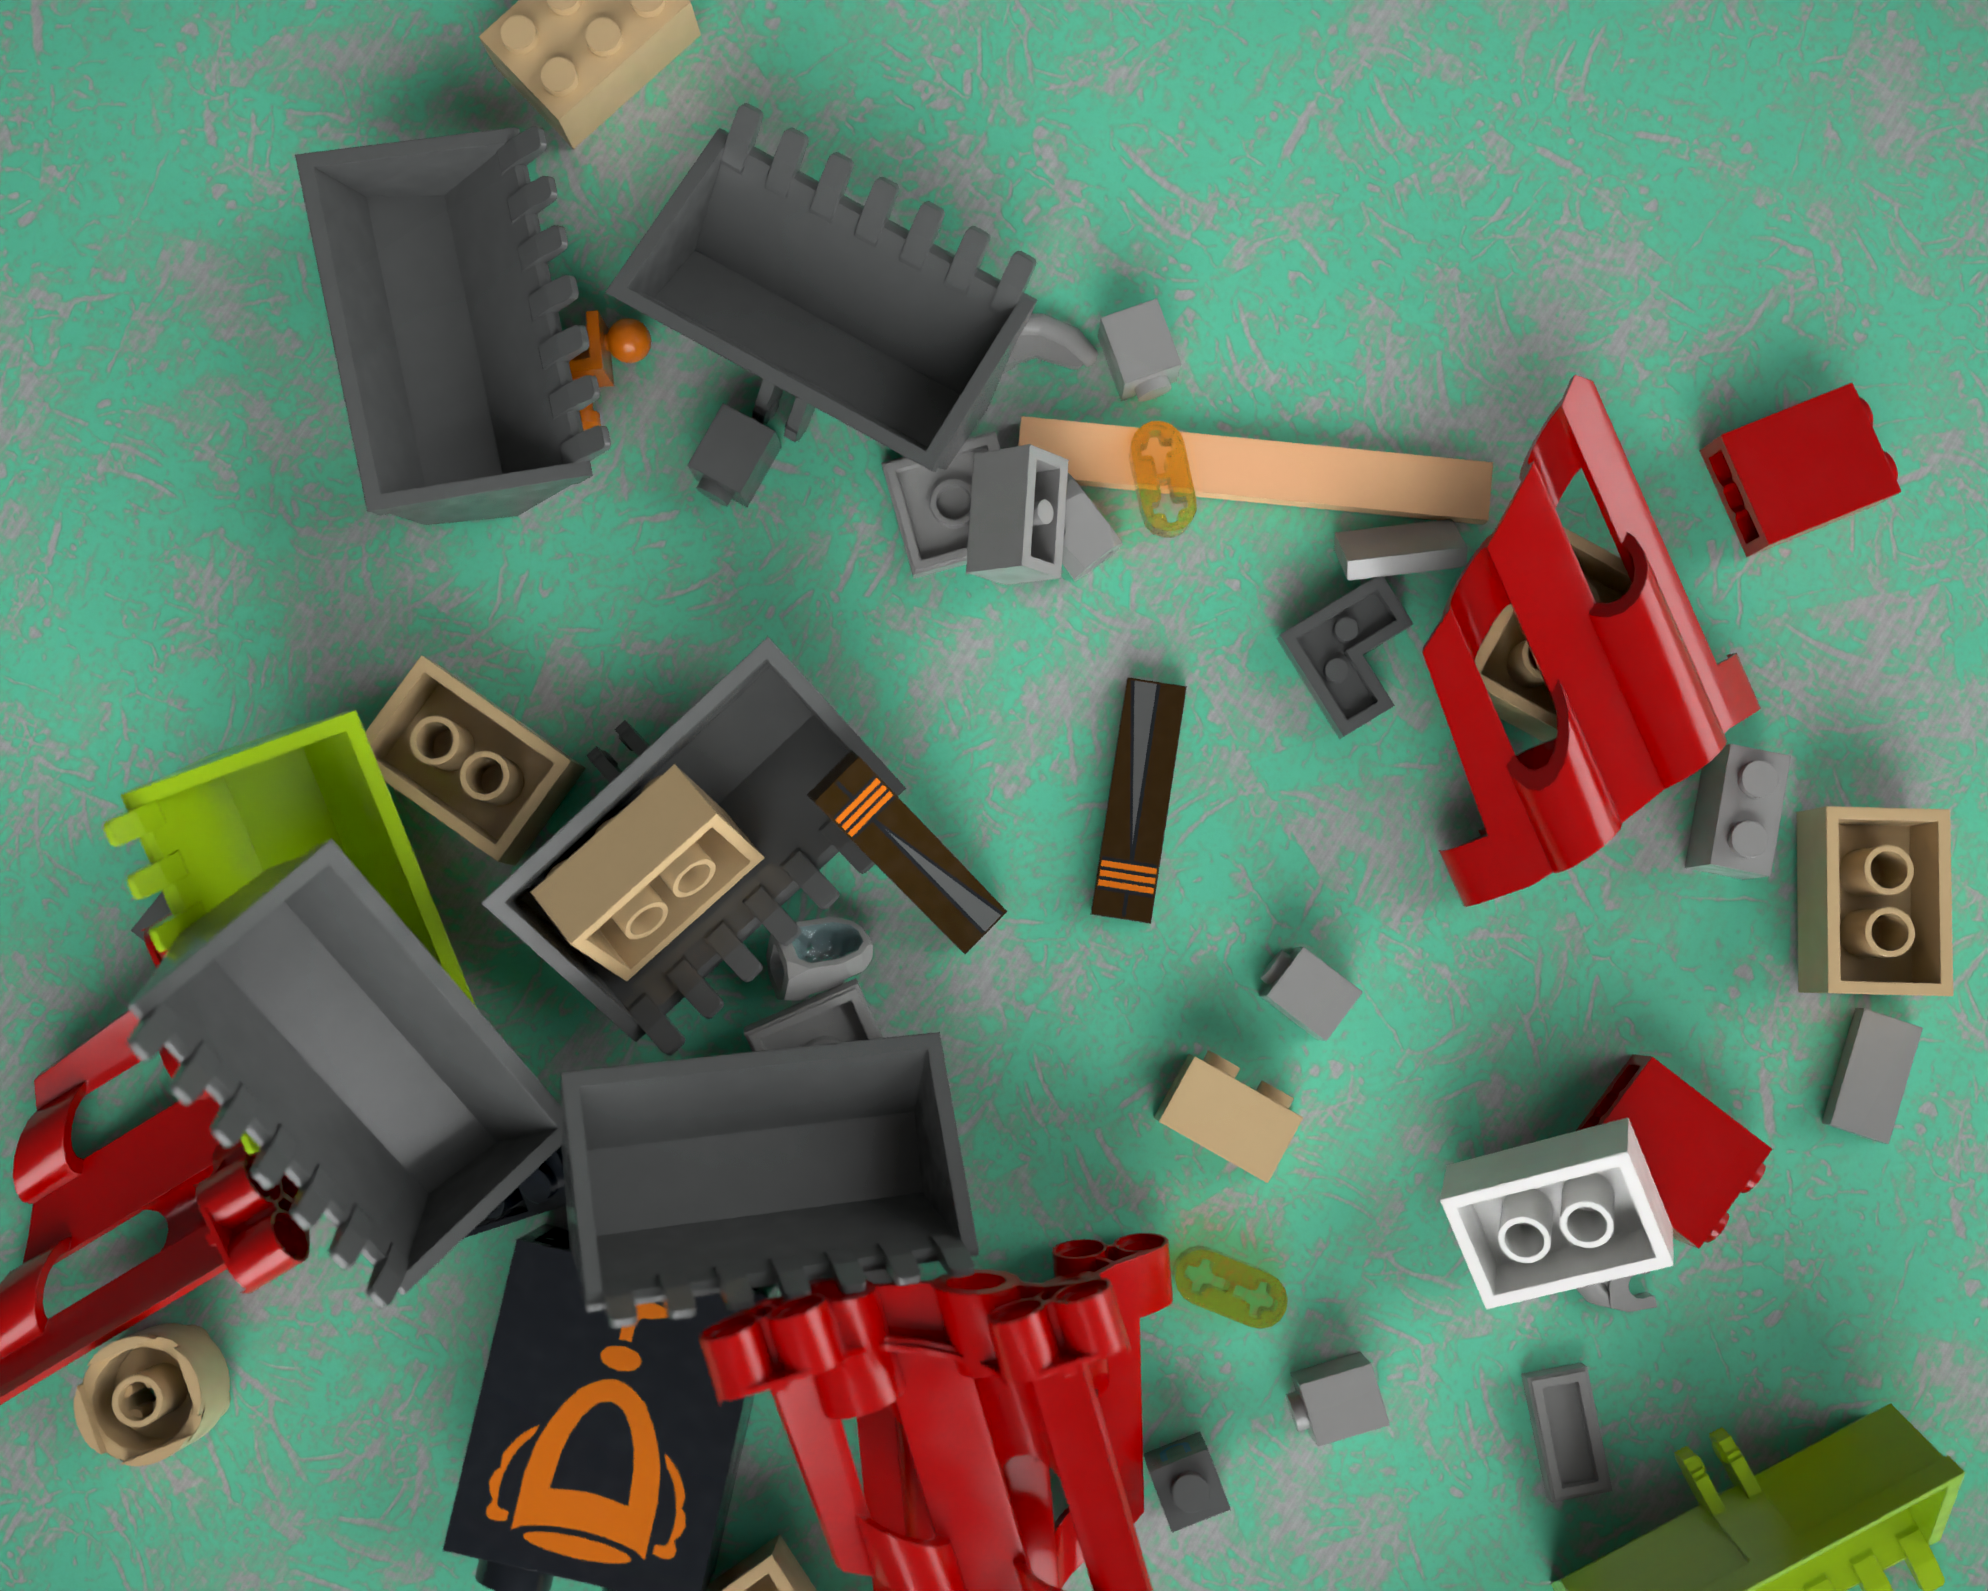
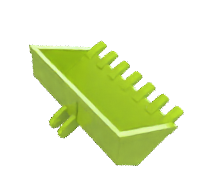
(268, 804)
(1803, 1524)

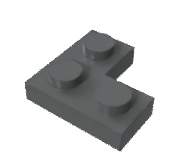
(1330, 652)

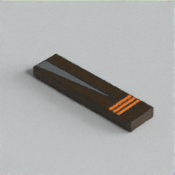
(1138, 800)
(907, 851)

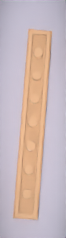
(1279, 471)

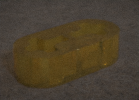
(1176, 476)
(1224, 1300)

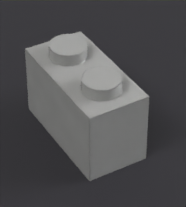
(1017, 515)
(1738, 813)

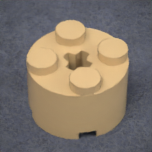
(116, 1399)

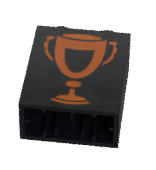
(595, 1441)

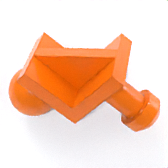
(626, 340)

